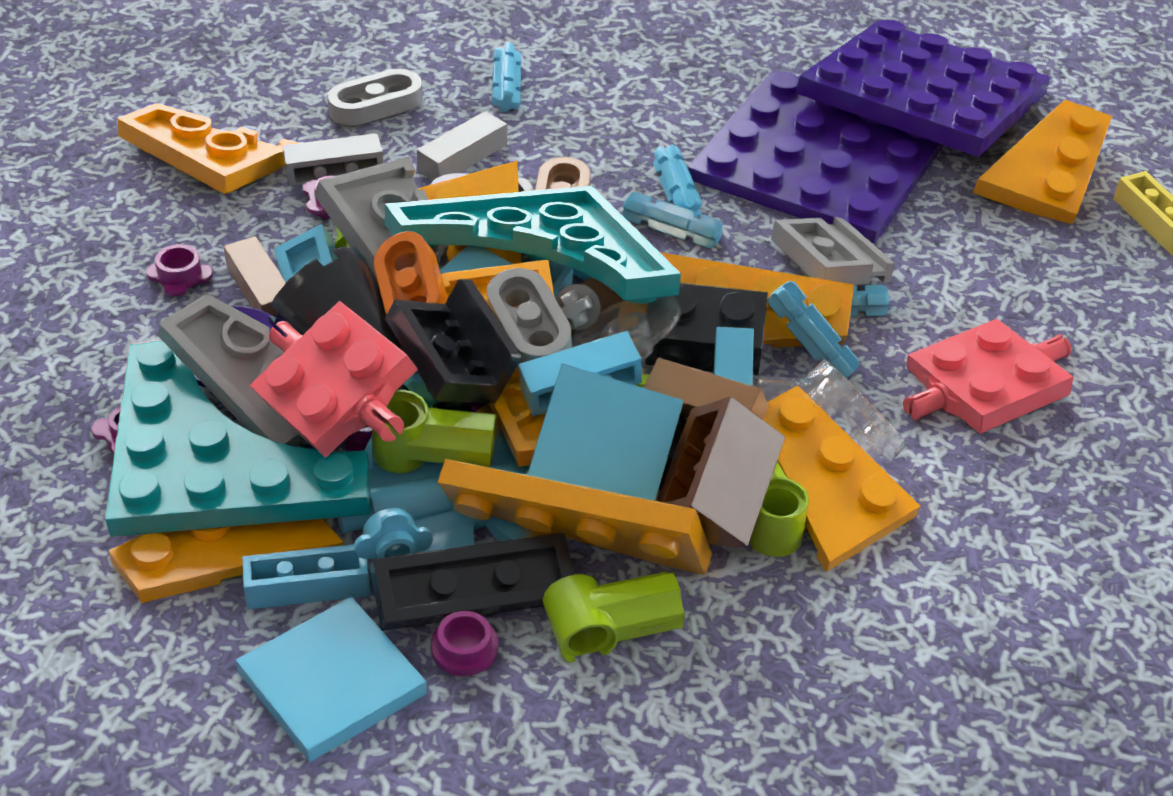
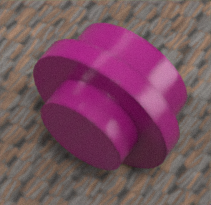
(464, 644)

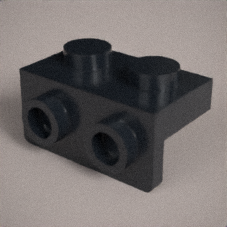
(702, 311)
(456, 345)

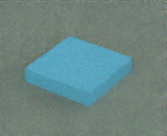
(605, 434)
(331, 678)

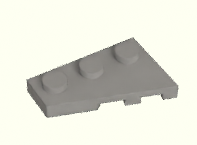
(227, 355)

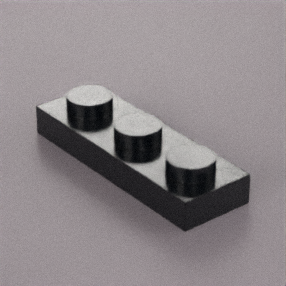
(468, 578)

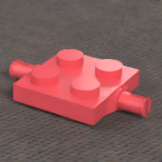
(988, 376)
(334, 379)

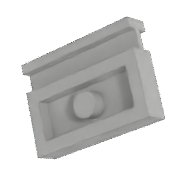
(832, 250)

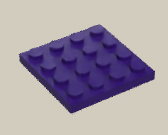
(925, 86)
(813, 159)

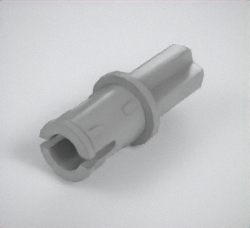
(579, 305)

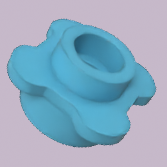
(391, 534)

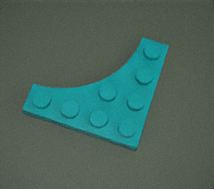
(553, 225)
(196, 469)

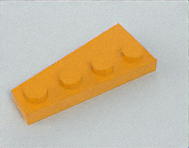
(830, 297)

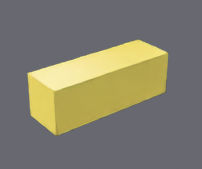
(1148, 205)

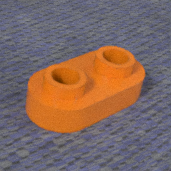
(408, 271)

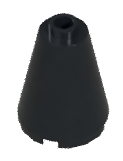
(320, 287)

